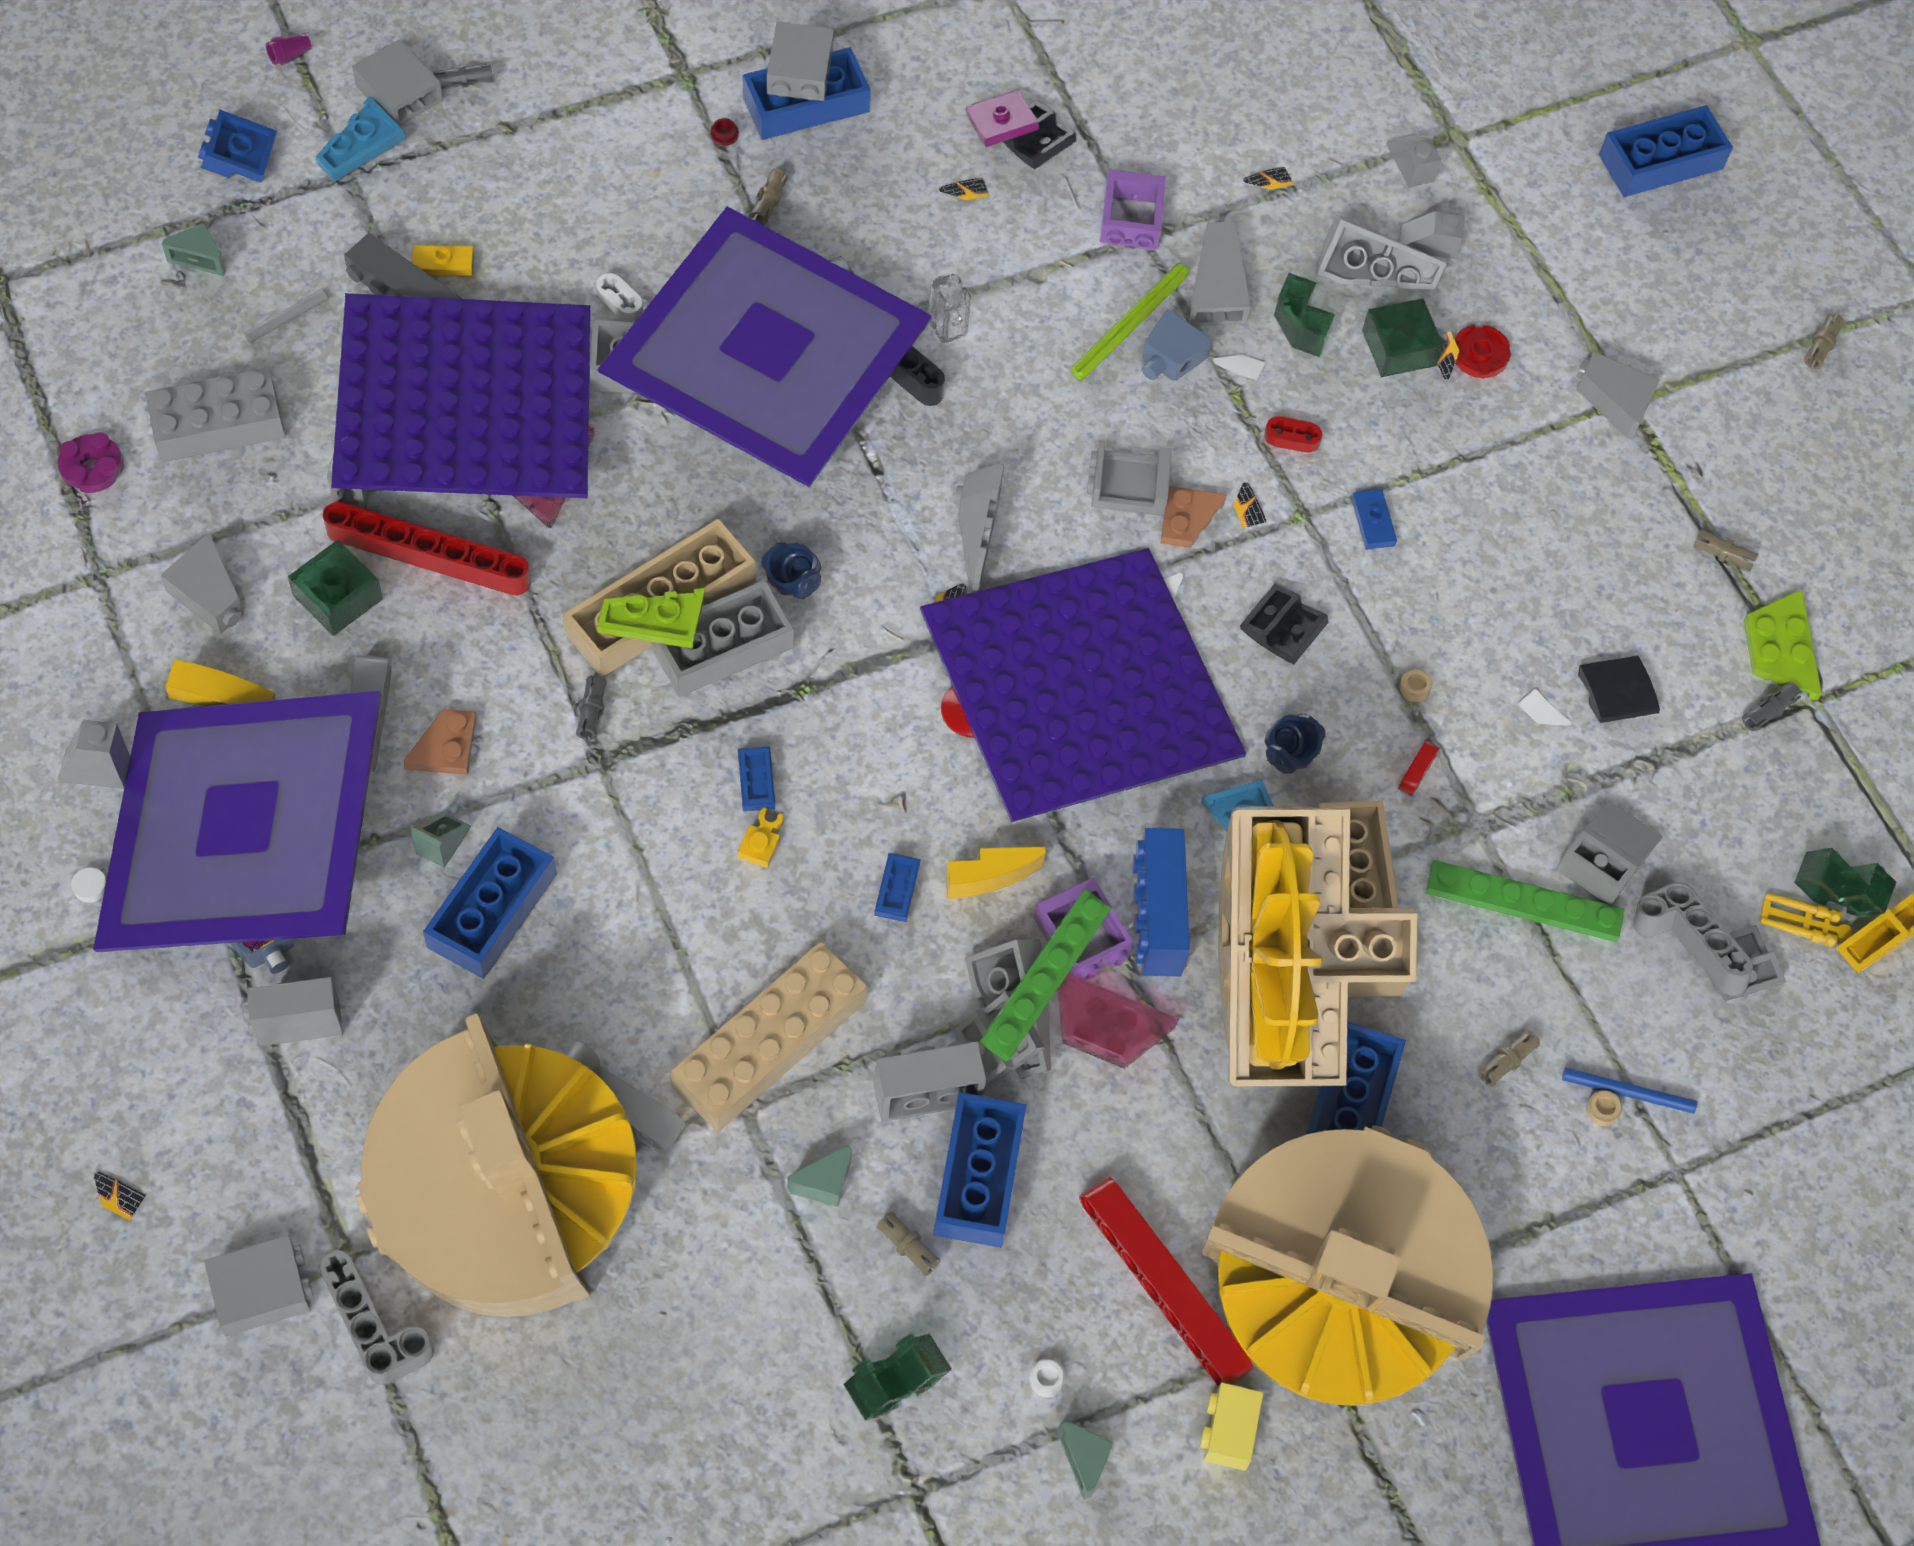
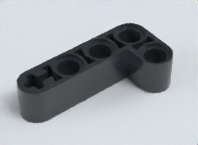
(923, 381)

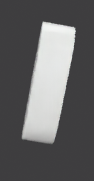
(616, 300)

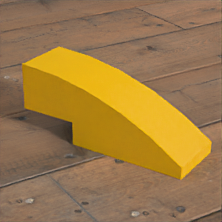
(211, 687)
(992, 871)
(1880, 936)

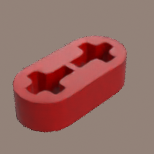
(1293, 434)
(1418, 768)

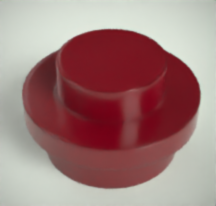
(724, 132)

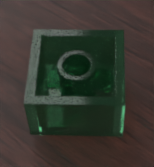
(1402, 337)
(335, 587)

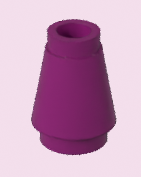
(286, 48)

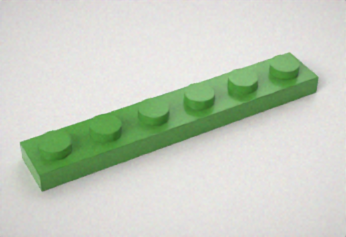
(1525, 901)
(1045, 975)

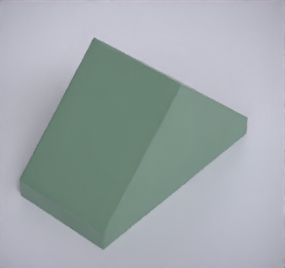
(194, 250)
(439, 837)
(822, 1179)
(1085, 1454)

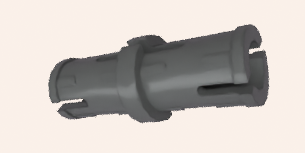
(464, 76)
(1771, 706)
(591, 707)

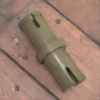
(768, 196)
(1824, 341)
(1725, 550)
(1508, 1058)
(908, 1243)

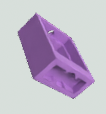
(1138, 188)
(1056, 909)

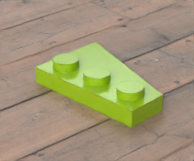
(657, 619)

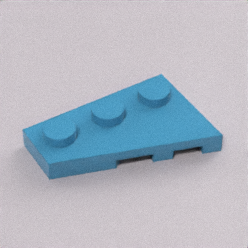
(361, 140)
(1224, 802)

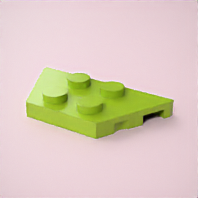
(1782, 644)

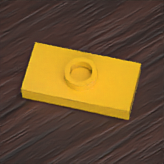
(444, 260)

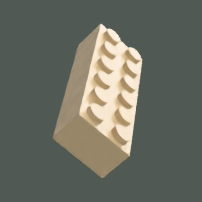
(703, 560)
(1370, 877)
(768, 1036)

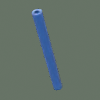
(1629, 1090)

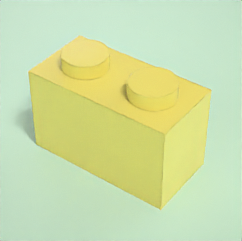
(1232, 1426)

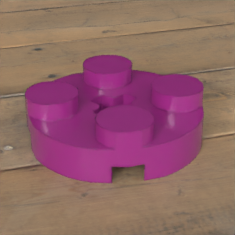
(87, 447)

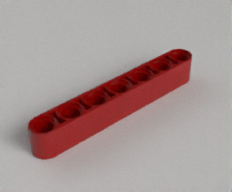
(436, 559)
(1166, 1282)

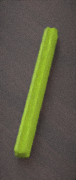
(1129, 321)

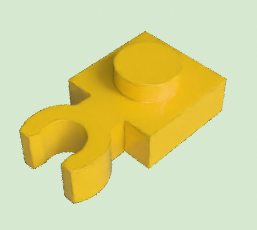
(761, 842)

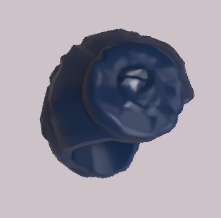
(792, 569)
(1294, 742)

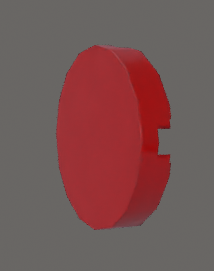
(1482, 351)

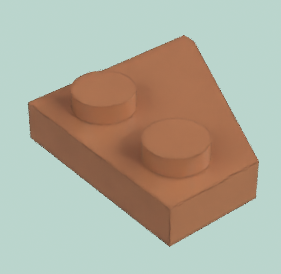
(1188, 514)
(445, 744)

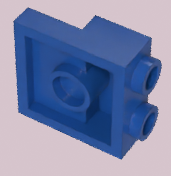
(236, 146)

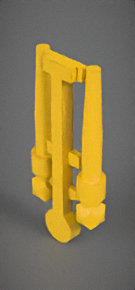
(1820, 929)

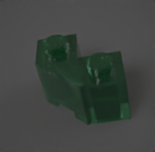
(1302, 324)
(1828, 877)
(909, 1370)

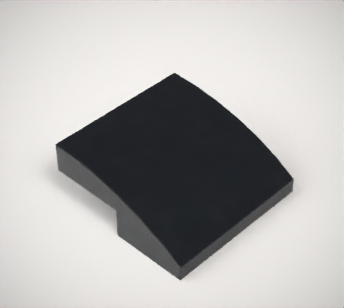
(1044, 143)
(1284, 624)
(1619, 689)

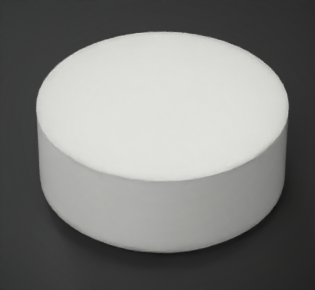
(88, 885)
(1047, 1377)

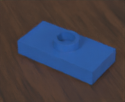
(1374, 519)
(756, 778)
(897, 887)

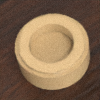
(1415, 685)
(1604, 1107)

